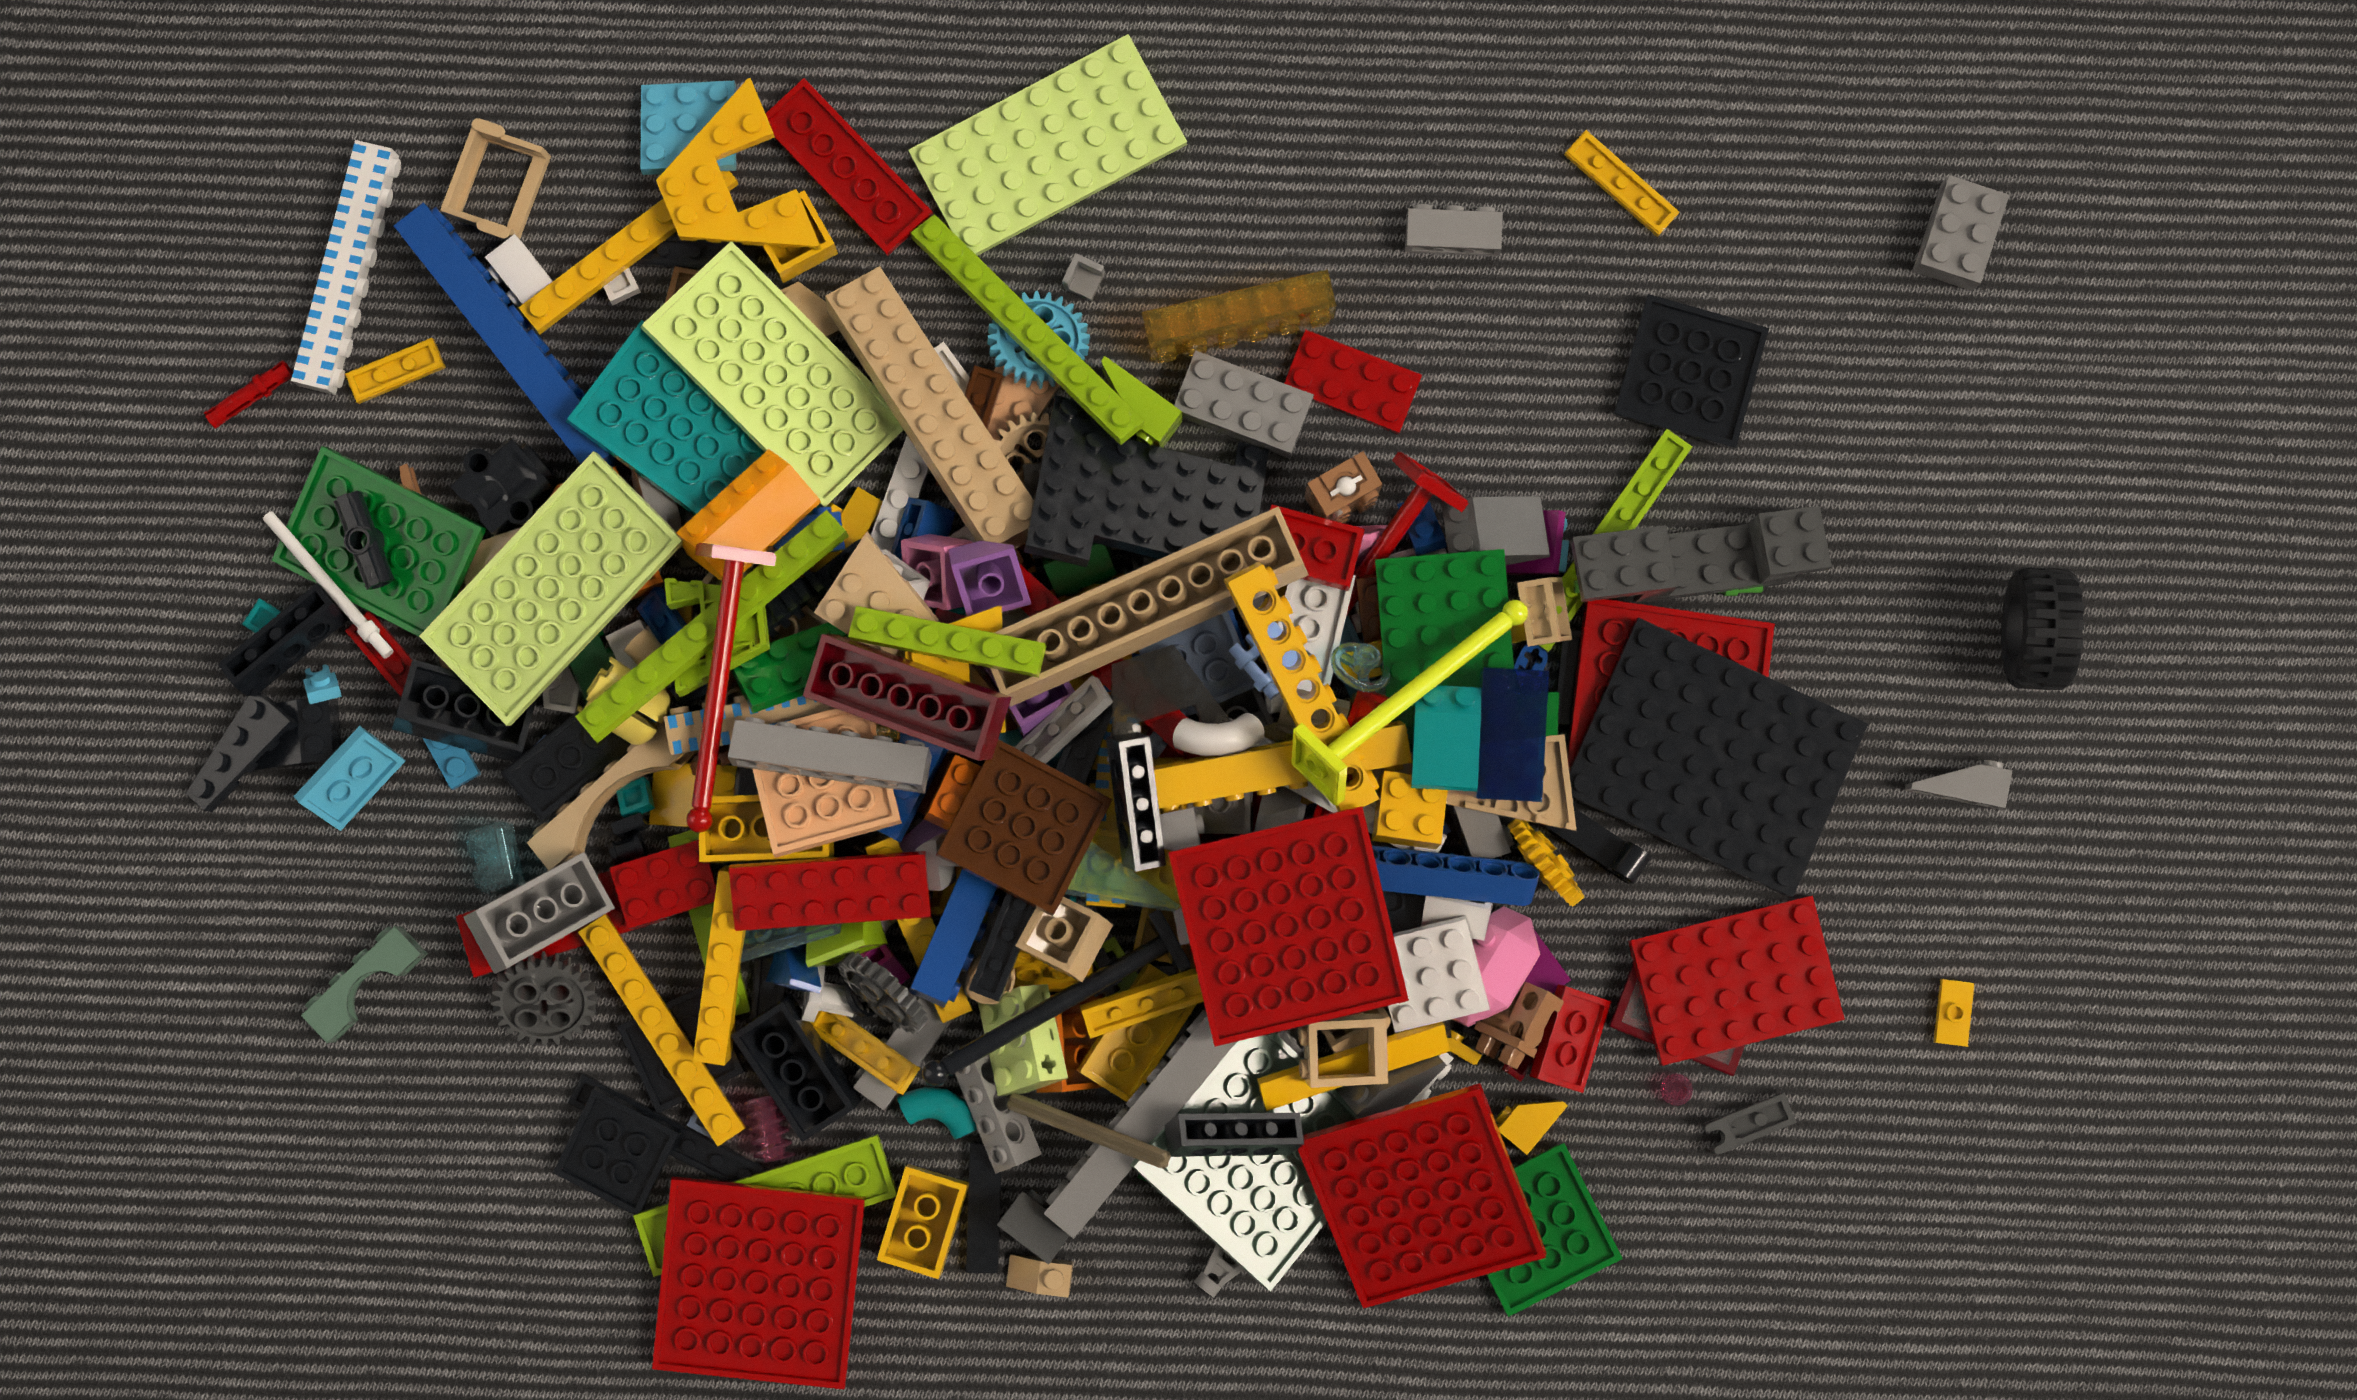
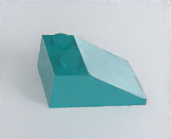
(1447, 739)

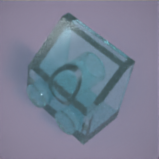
(495, 858)

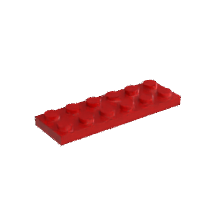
(846, 167)
(830, 890)

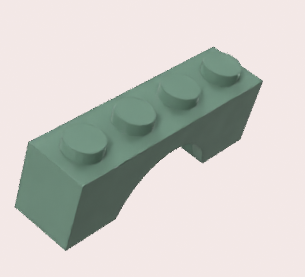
(335, 1011)

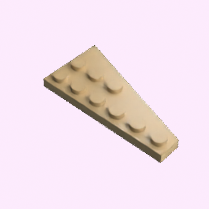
(874, 583)

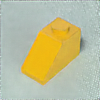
(1528, 1122)

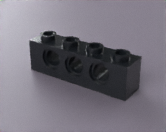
(283, 641)
(1136, 801)
(1234, 1134)

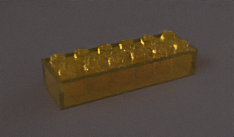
(1239, 316)

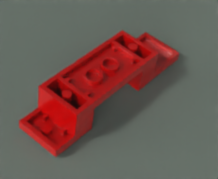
(641, 892)

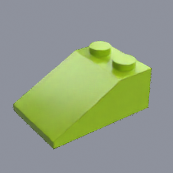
(1159, 415)

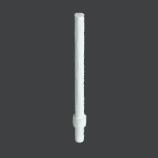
(366, 628)

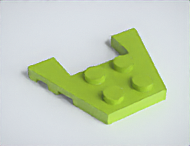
(749, 639)

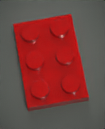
(1325, 547)
(1570, 1039)

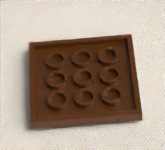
(1024, 827)

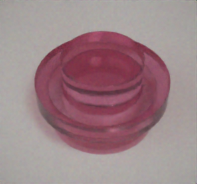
(1676, 1089)

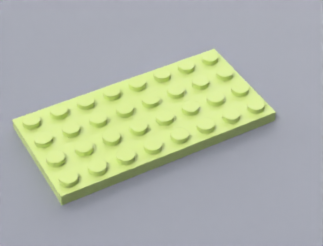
(1048, 146)
(774, 372)
(552, 588)

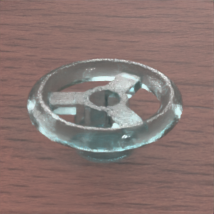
(1363, 660)

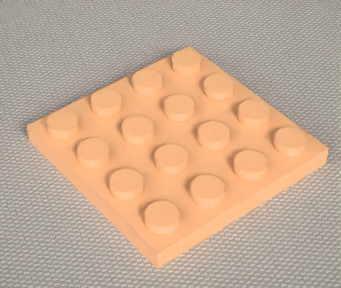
(818, 811)

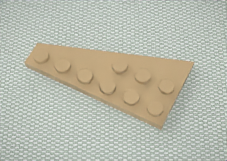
(1557, 799)

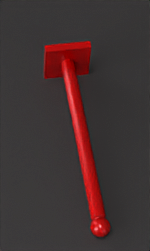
(1426, 485)
(700, 818)

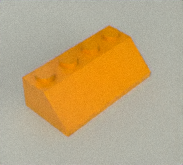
(750, 511)

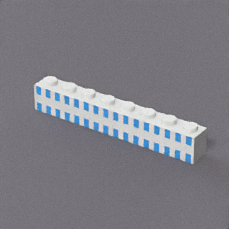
(346, 267)

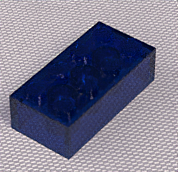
(1512, 734)

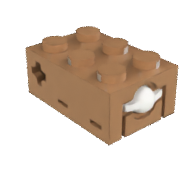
(1344, 489)

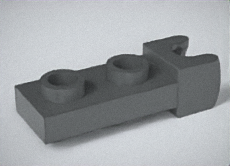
(1750, 1123)

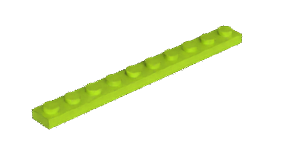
(1028, 329)
(698, 635)

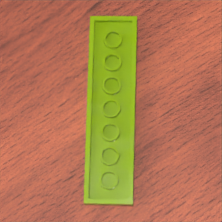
(848, 1170)

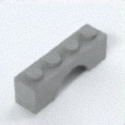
(1181, 831)

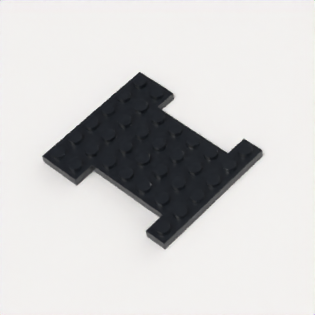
(1132, 492)

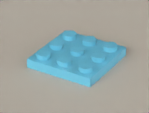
(673, 118)

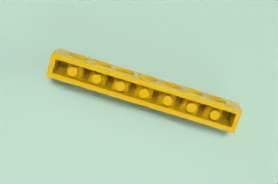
(1242, 588)

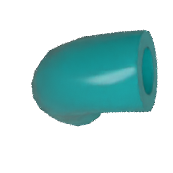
(938, 1105)

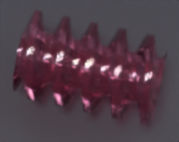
(768, 1129)

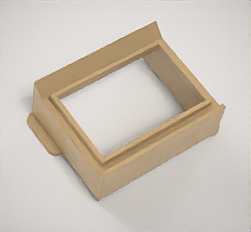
(480, 135)

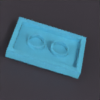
(349, 778)

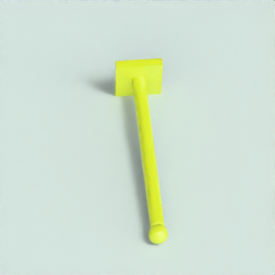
(1324, 764)

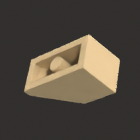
(1038, 1277)

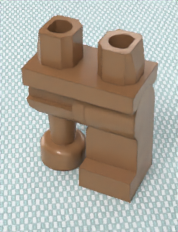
(1518, 1026)

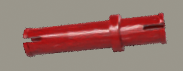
(260, 386)

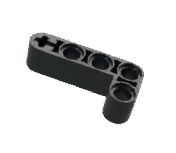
(1604, 848)

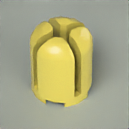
(637, 728)

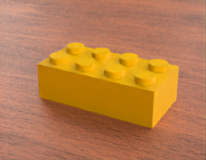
(742, 834)

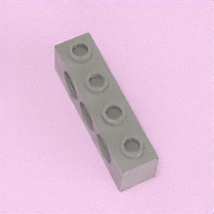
(1002, 1131)

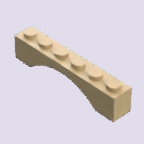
(568, 831)

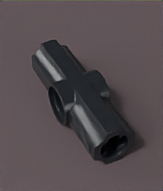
(356, 522)

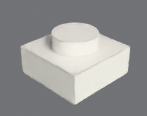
(621, 287)

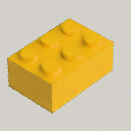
(923, 1221)

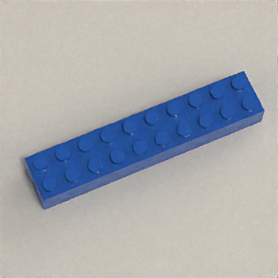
(499, 325)

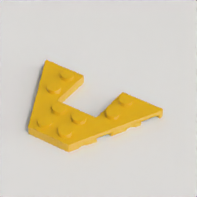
(699, 195)

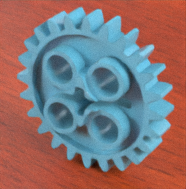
(1071, 332)

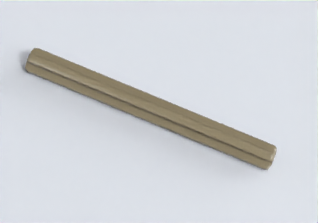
(1089, 1130)

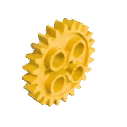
(1553, 869)

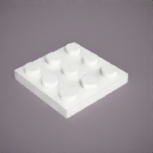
(1438, 975)

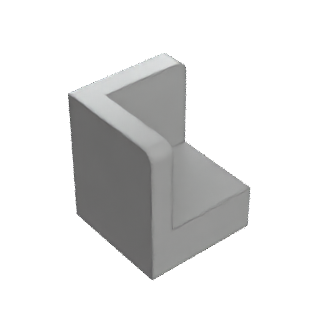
(1083, 277)

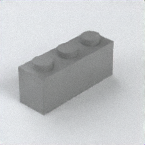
(1453, 230)

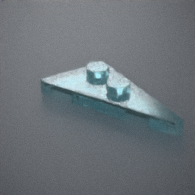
(1106, 879)

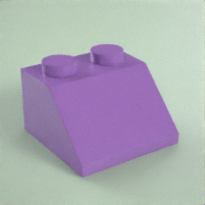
(988, 576)

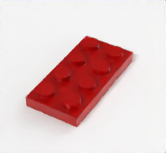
(1353, 381)

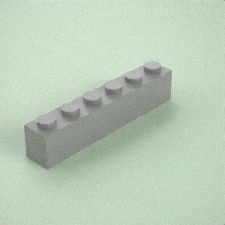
(830, 755)

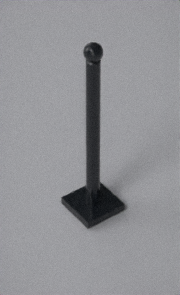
(937, 1072)

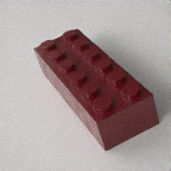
(907, 696)

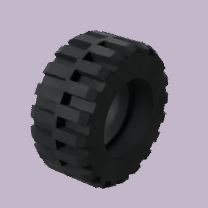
(2042, 628)

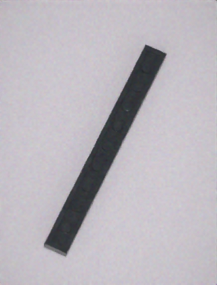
(1014, 914)

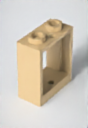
(1543, 621)
(1376, 1051)

